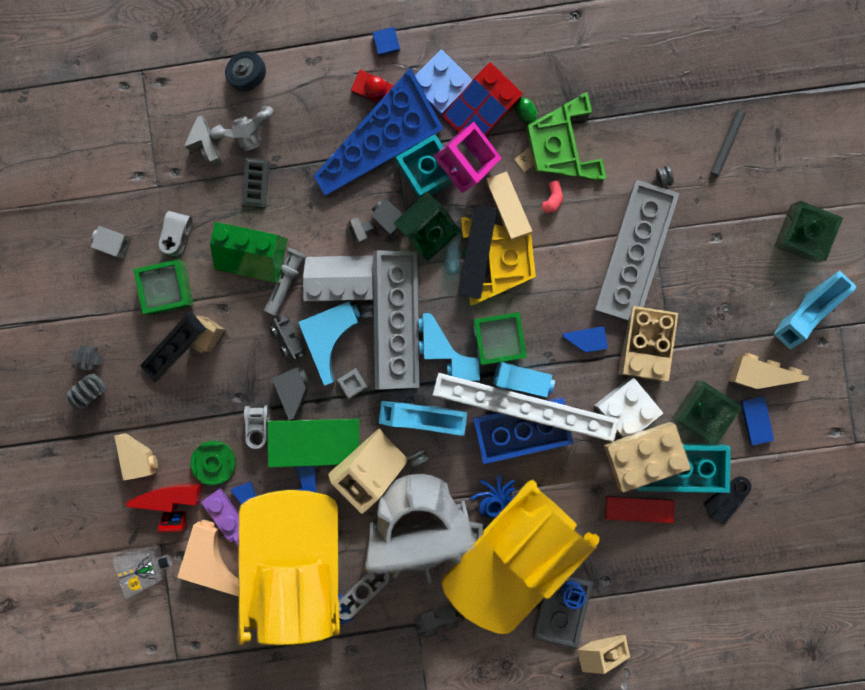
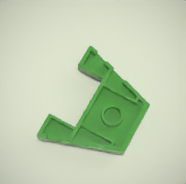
(555, 146)

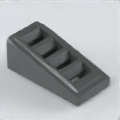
(248, 172)

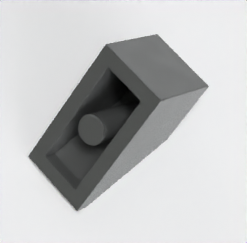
(291, 390)

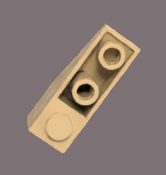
(757, 374)

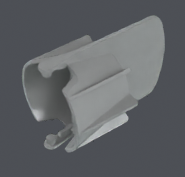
(418, 546)

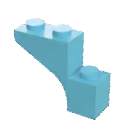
(813, 308)
(437, 347)
(422, 417)

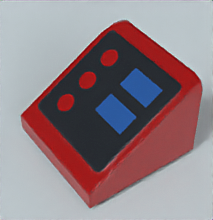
(173, 521)

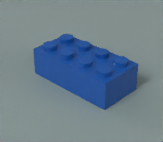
(509, 436)

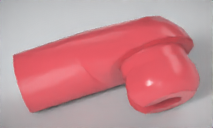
(555, 199)

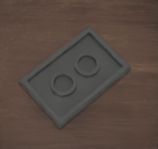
(558, 622)

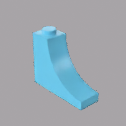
(324, 332)
(523, 379)

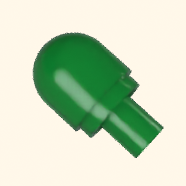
(526, 110)

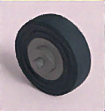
(245, 71)

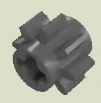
(87, 357)

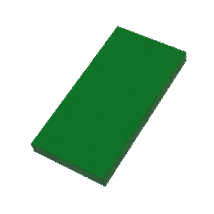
(311, 441)

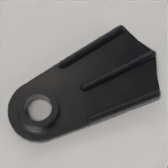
(723, 505)

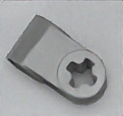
(175, 230)
(256, 424)

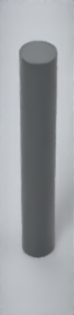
(727, 144)

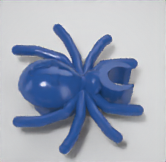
(497, 500)

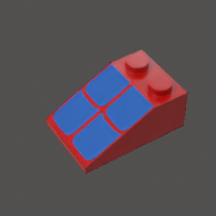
(483, 101)

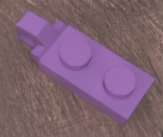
(223, 514)

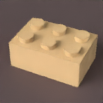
(647, 456)

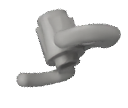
(244, 130)

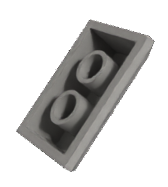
(338, 279)

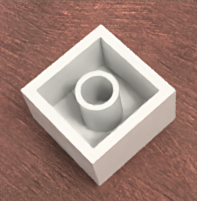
(631, 406)

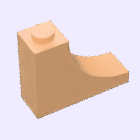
(203, 561)

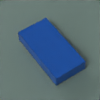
(757, 420)

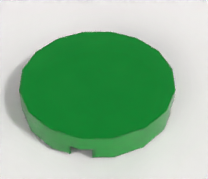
(213, 462)

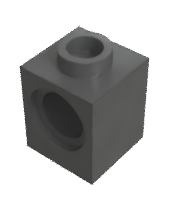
(385, 215)

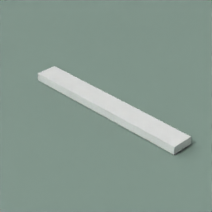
(525, 407)

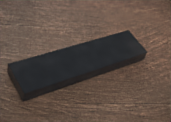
(477, 252)
(173, 346)

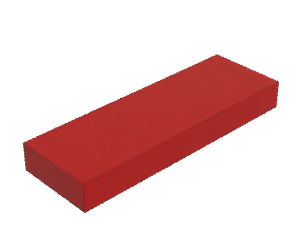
(639, 509)

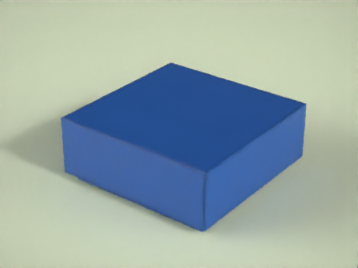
(386, 41)

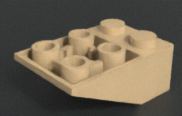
(648, 344)
(368, 471)

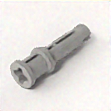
(288, 271)

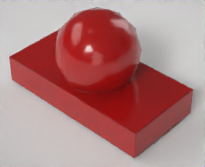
(370, 86)

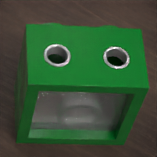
(163, 287)
(499, 338)

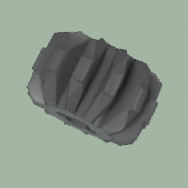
(86, 392)

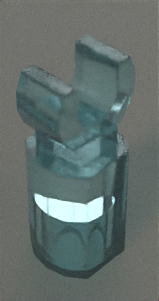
(453, 257)

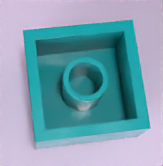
(421, 168)

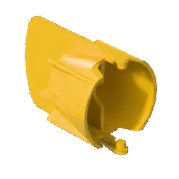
(517, 562)
(288, 567)

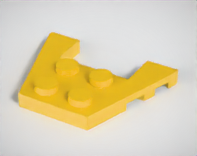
(508, 261)

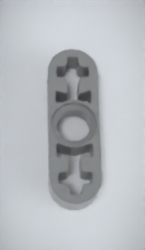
(353, 608)

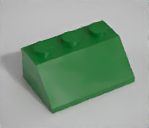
(247, 252)

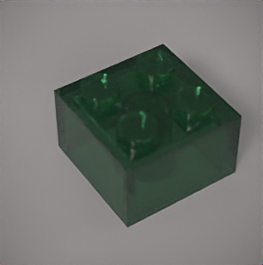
(427, 226)
(808, 231)
(707, 412)

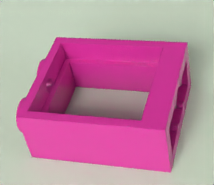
(451, 157)

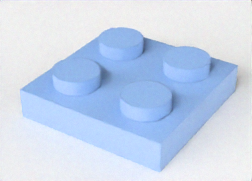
(442, 81)

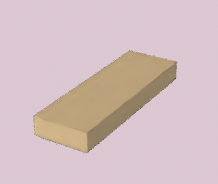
(508, 206)

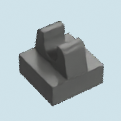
(359, 230)

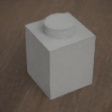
(110, 242)

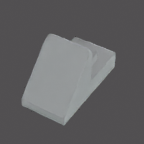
(200, 137)

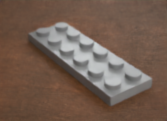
(636, 249)
(395, 319)

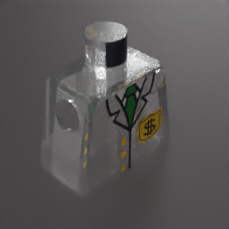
(139, 569)

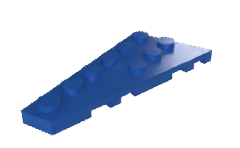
(389, 129)

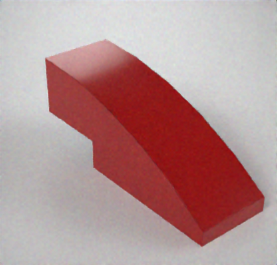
(168, 497)

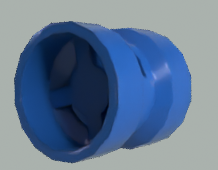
(569, 593)

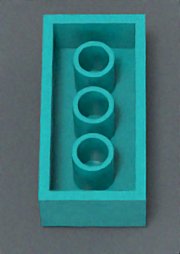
(707, 474)

